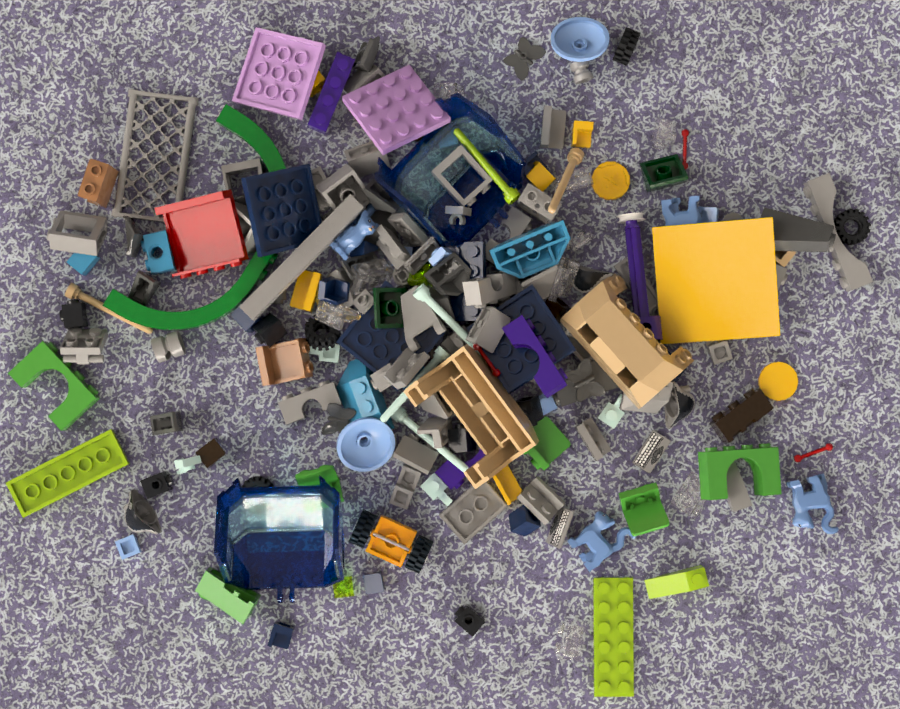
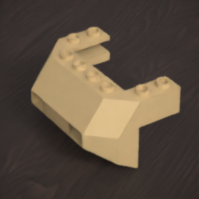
(622, 343)
(482, 408)

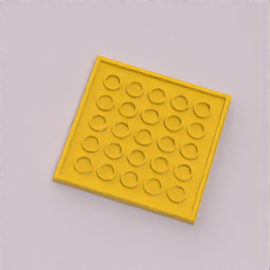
(716, 280)

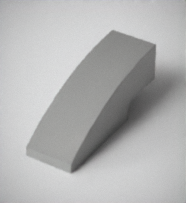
(737, 493)

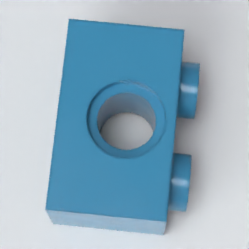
(166, 261)

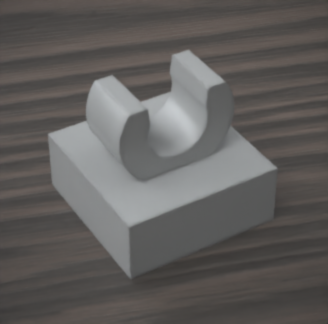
(458, 211)

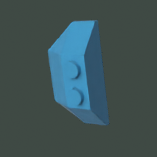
(532, 250)
(359, 394)

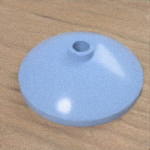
(580, 39)
(367, 453)

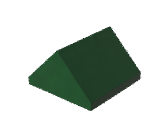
(663, 172)
(388, 307)

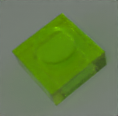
(418, 278)
(344, 588)

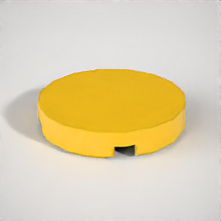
(610, 180)
(778, 381)

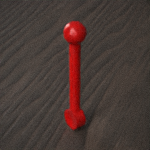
(685, 133)
(496, 372)
(797, 458)

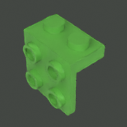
(550, 445)
(311, 478)
(643, 509)

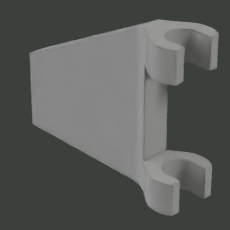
(417, 318)

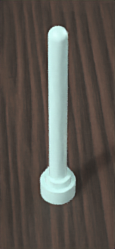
(422, 293)
(439, 356)
(402, 417)

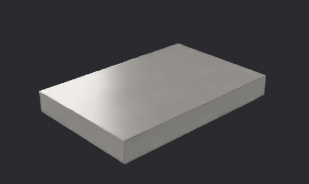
(473, 511)

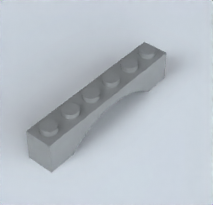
(852, 271)

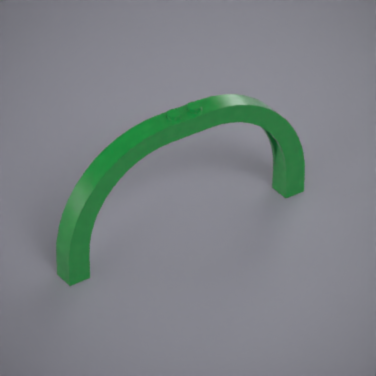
(255, 270)

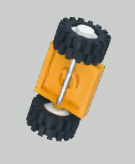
(391, 541)

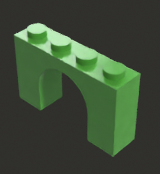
(79, 396)
(715, 464)

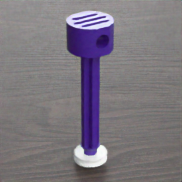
(637, 273)

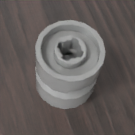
(169, 346)

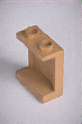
(98, 183)
(284, 362)

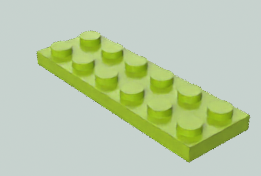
(67, 473)
(613, 637)

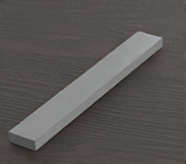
(302, 257)

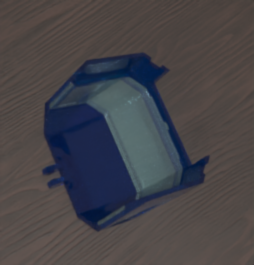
(425, 198)
(280, 537)

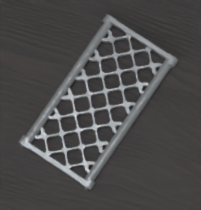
(132, 94)

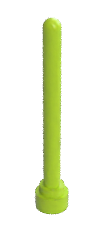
(510, 194)

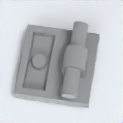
(84, 346)

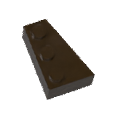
(740, 415)

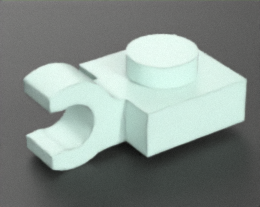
(330, 355)
(611, 413)
(186, 464)
(435, 488)

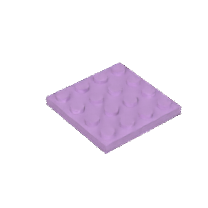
(279, 73)
(395, 109)

